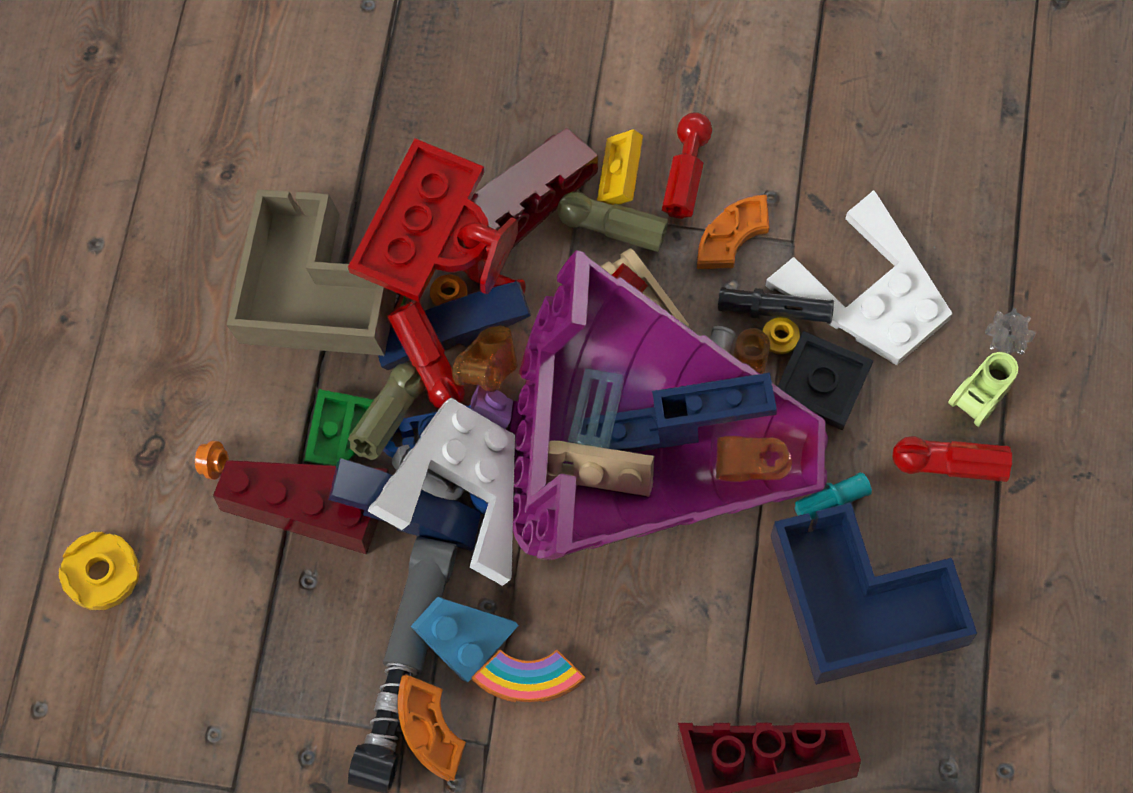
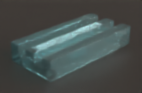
(590, 439)

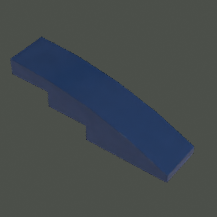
(465, 319)
(432, 517)

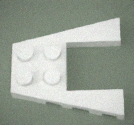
(897, 309)
(473, 456)

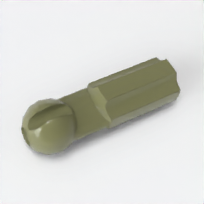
(613, 220)
(386, 412)

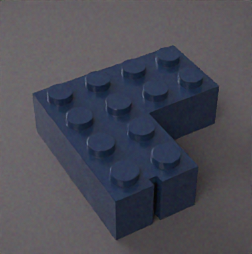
(862, 620)

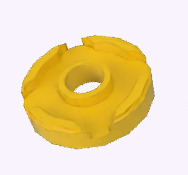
(112, 588)

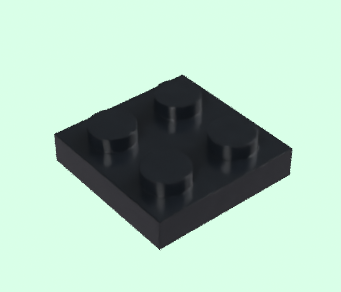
(825, 378)

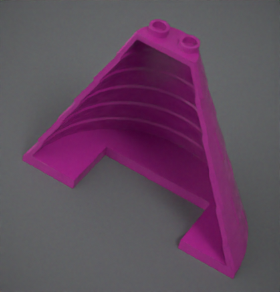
(619, 330)

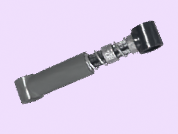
(429, 570)

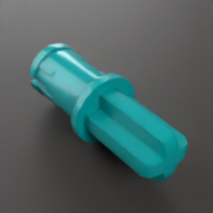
(834, 495)

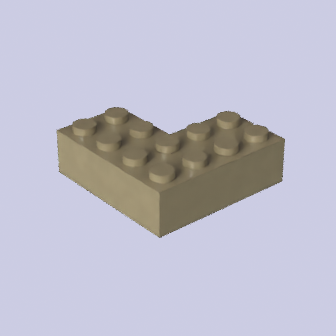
(293, 293)

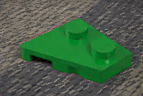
(331, 426)

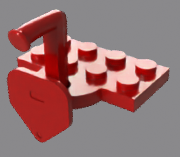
(433, 226)

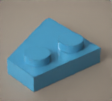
(462, 634)

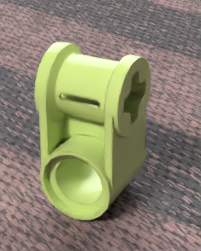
(982, 392)

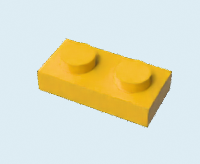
(620, 168)

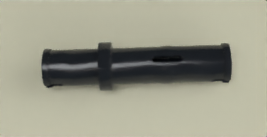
(775, 305)

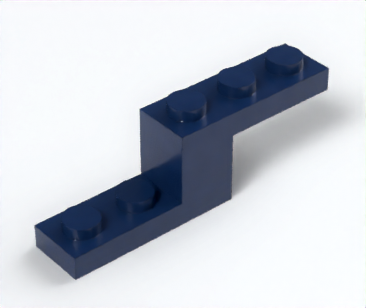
(685, 408)

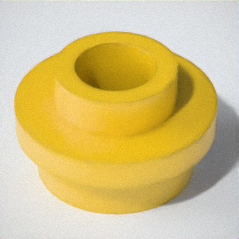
(784, 345)

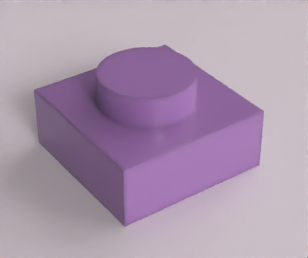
(492, 406)

